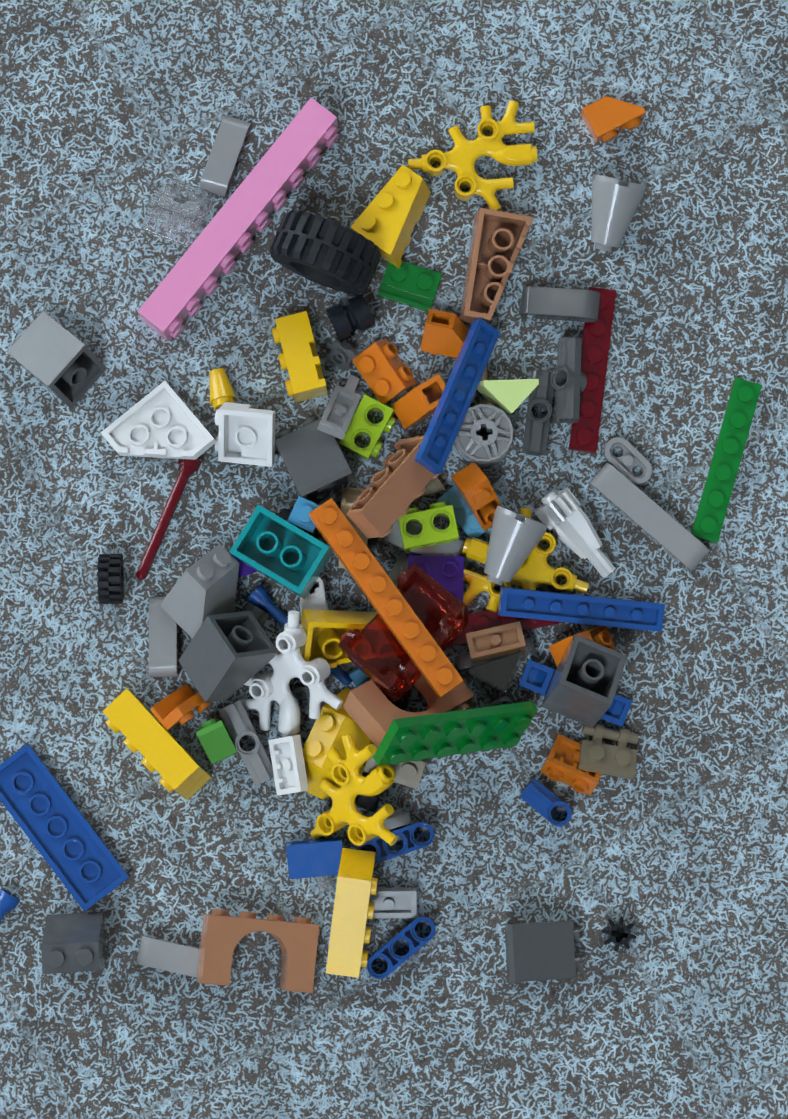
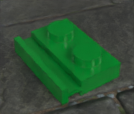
(410, 285)

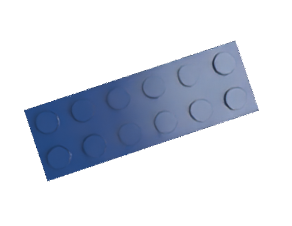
(58, 829)

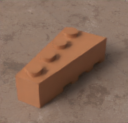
(391, 490)

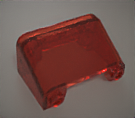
(381, 654)

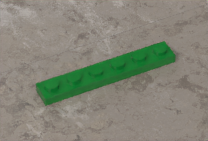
(726, 460)

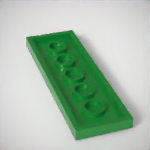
(454, 733)

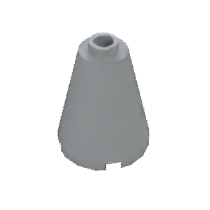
(613, 209)
(510, 543)

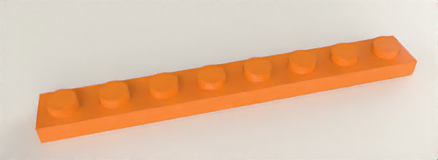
(385, 598)

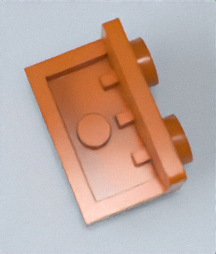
(384, 371)
(179, 707)

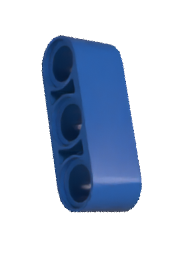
(409, 841)
(394, 960)

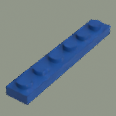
(457, 396)
(581, 609)

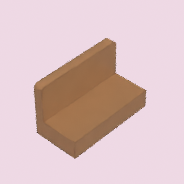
(496, 642)

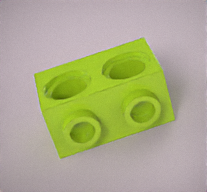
(361, 426)
(430, 534)

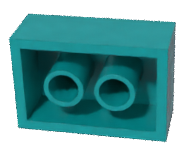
(281, 551)

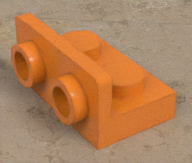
(563, 766)

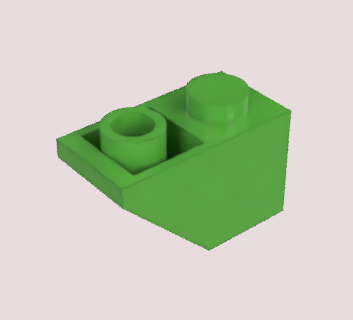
(216, 740)

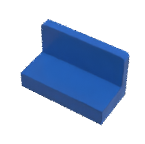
(314, 857)

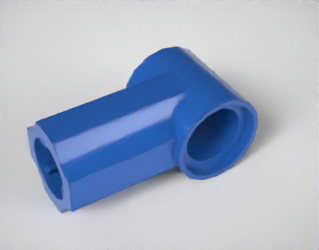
(544, 801)

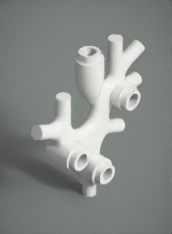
(276, 687)

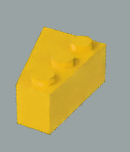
(393, 214)
(299, 357)

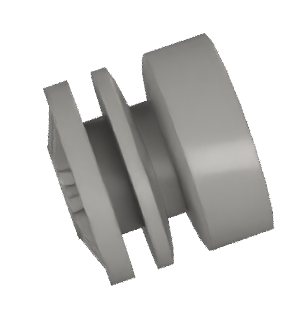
(484, 452)

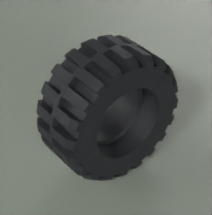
(325, 252)

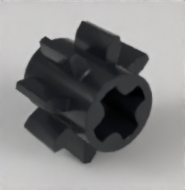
(614, 926)

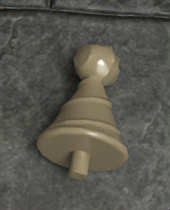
(433, 487)

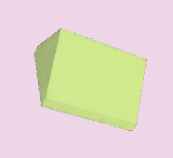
(507, 393)

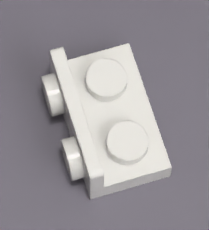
(288, 765)

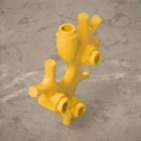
(466, 152)
(530, 575)
(344, 810)

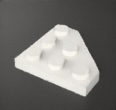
(159, 428)

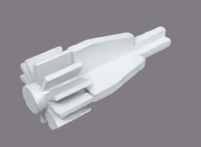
(573, 528)

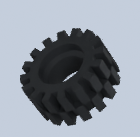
(110, 578)

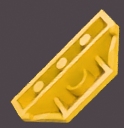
(326, 736)

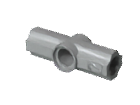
(239, 725)

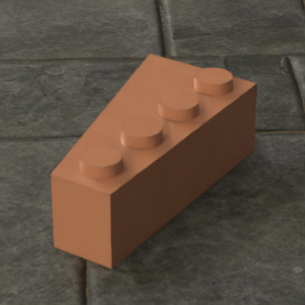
(491, 260)

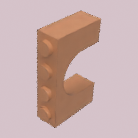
(375, 712)
(223, 932)

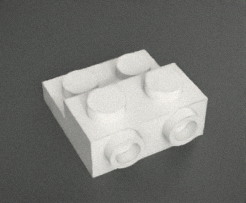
(245, 435)

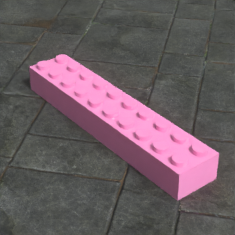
(239, 220)

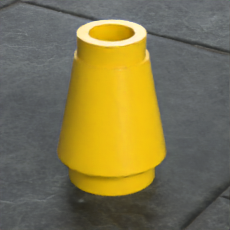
(220, 388)

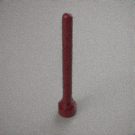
(186, 467)

